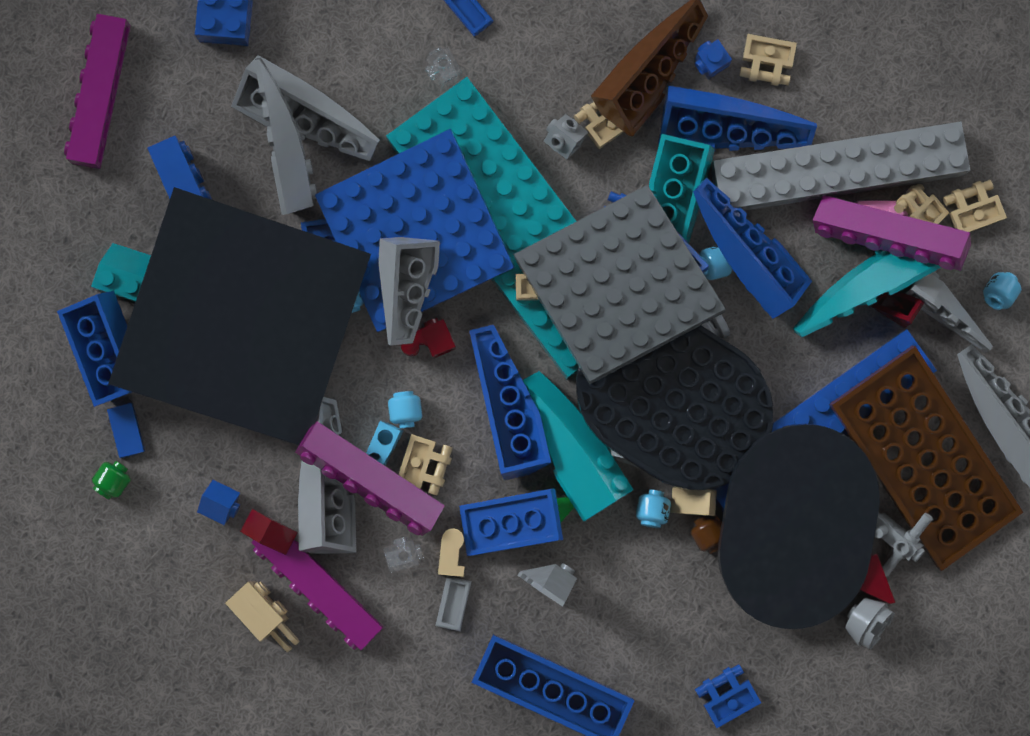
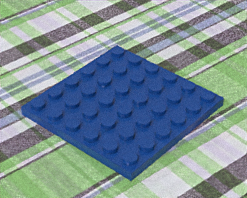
(419, 196)

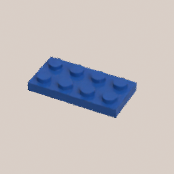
(511, 522)

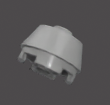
(868, 622)

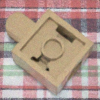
(261, 613)

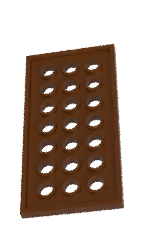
(964, 446)

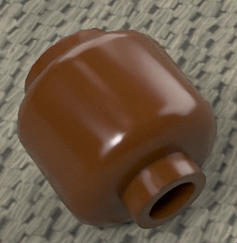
(707, 533)

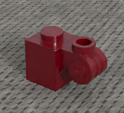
(434, 336)

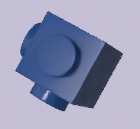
(712, 59)
(219, 502)

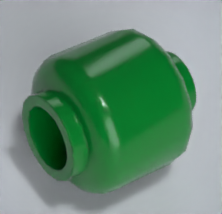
(111, 479)

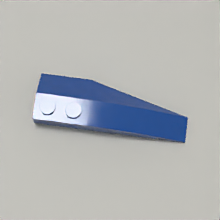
(731, 122)
(757, 261)
(510, 409)

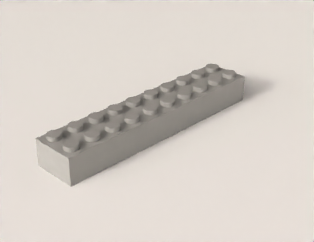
(843, 167)

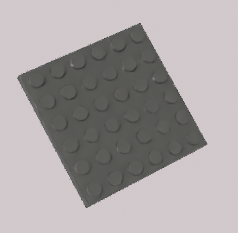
(619, 284)

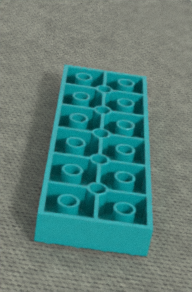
(511, 186)

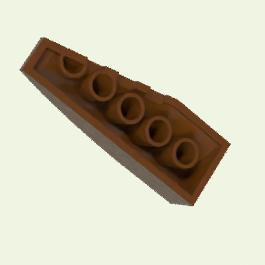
(641, 76)

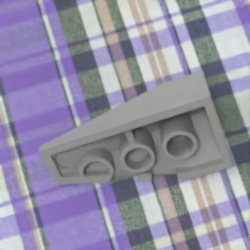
(405, 275)
(947, 310)
(551, 581)

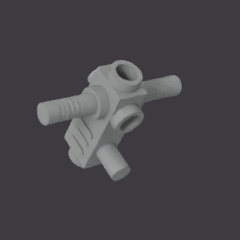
(904, 542)

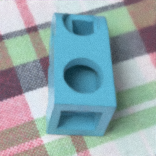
(384, 442)

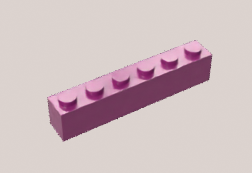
(98, 91)
(892, 233)
(369, 479)
(324, 593)

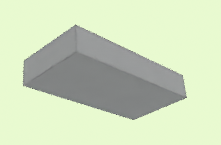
(453, 603)

